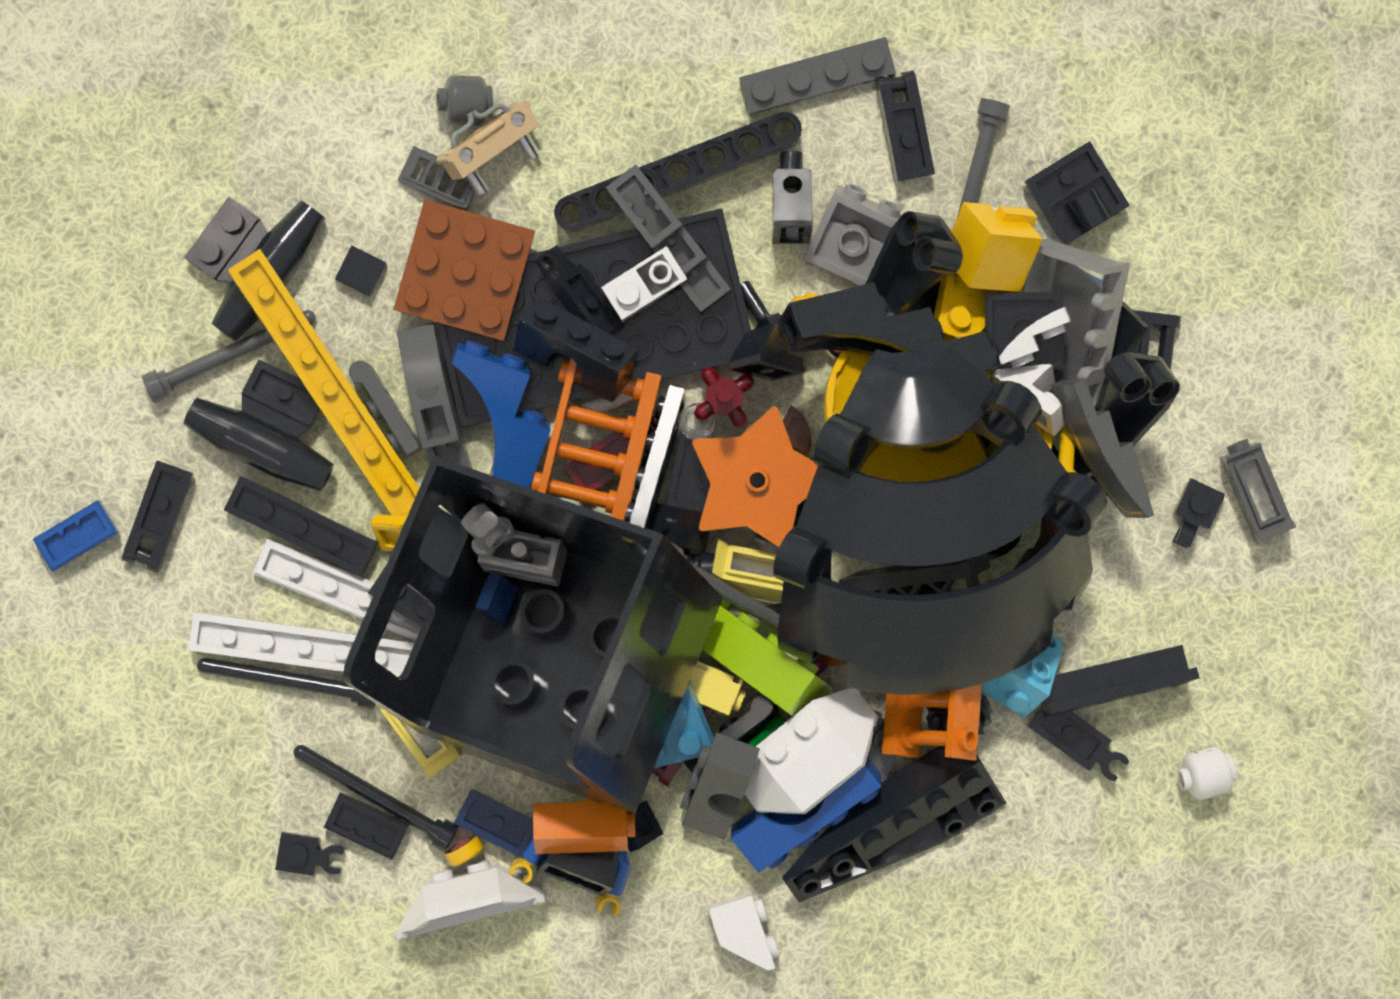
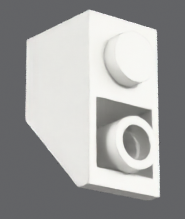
(644, 284)
(741, 931)

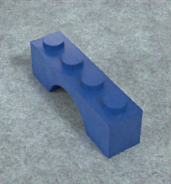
(770, 836)

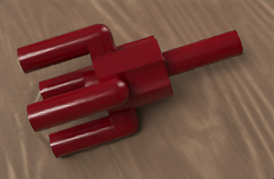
(724, 397)

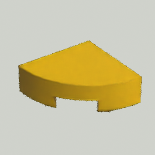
(387, 530)

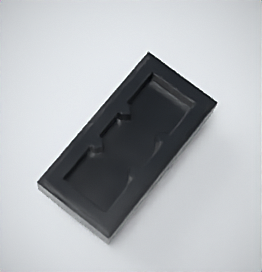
(366, 825)

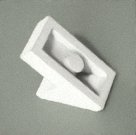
(1039, 380)

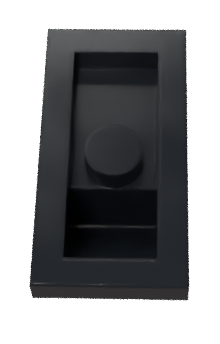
(762, 356)

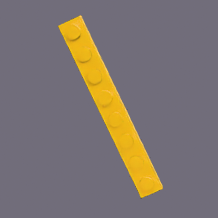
(325, 382)

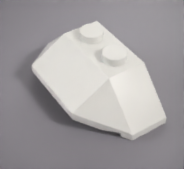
(812, 754)
(467, 897)

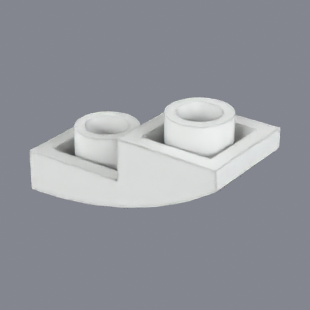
(1021, 348)

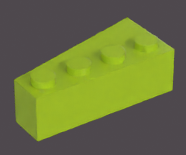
(761, 662)

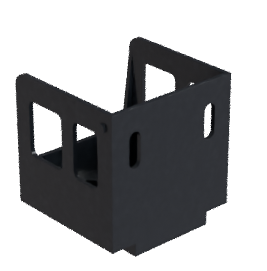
(578, 672)

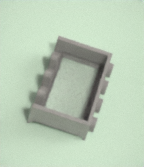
(1093, 300)

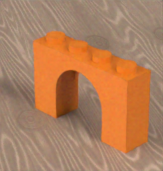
(581, 827)

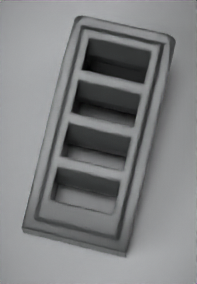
(466, 196)

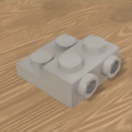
(852, 233)

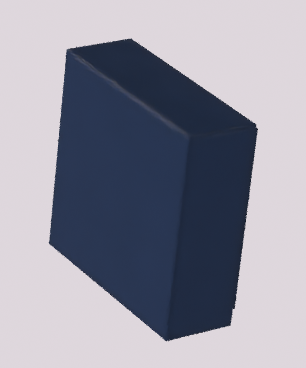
(496, 597)

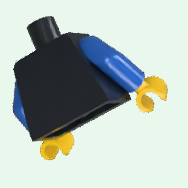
(593, 871)

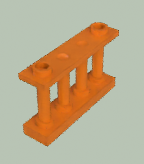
(623, 465)
(903, 723)

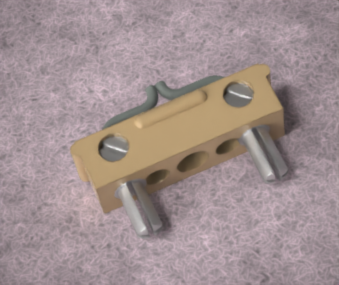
(488, 141)

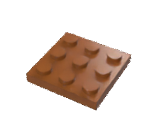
(464, 270)

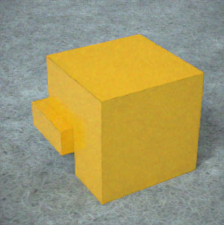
(996, 245)

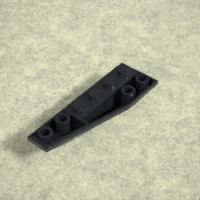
(910, 814)

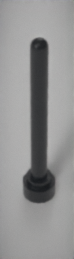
(283, 679)
(438, 832)

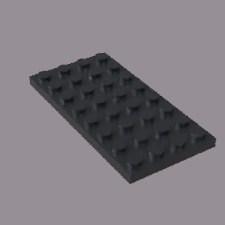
(668, 334)

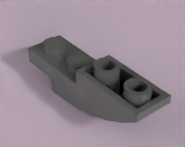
(431, 394)

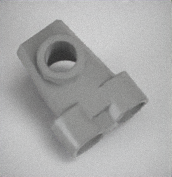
(487, 530)

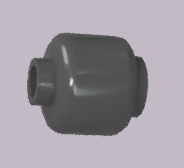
(463, 95)

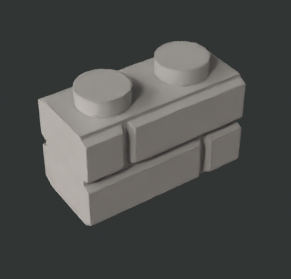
(528, 558)

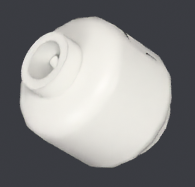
(1207, 773)

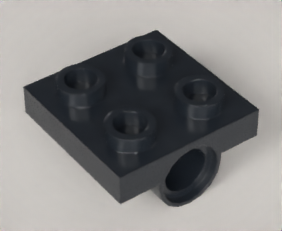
(1076, 193)

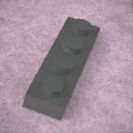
(817, 76)

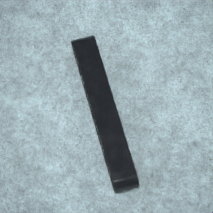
(692, 158)

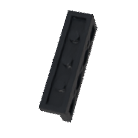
(1118, 680)

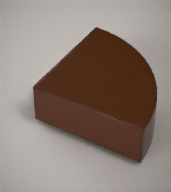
(797, 430)

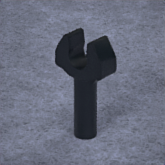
(758, 308)

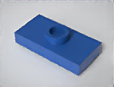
(75, 535)

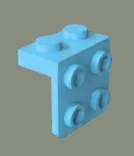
(1029, 684)

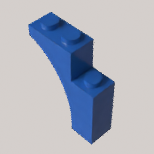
(517, 434)

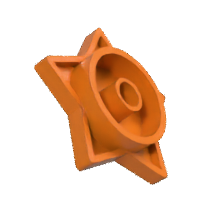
(732, 462)

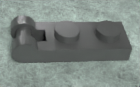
(383, 405)

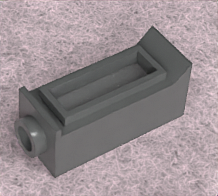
(1256, 490)

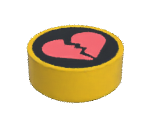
(464, 851)

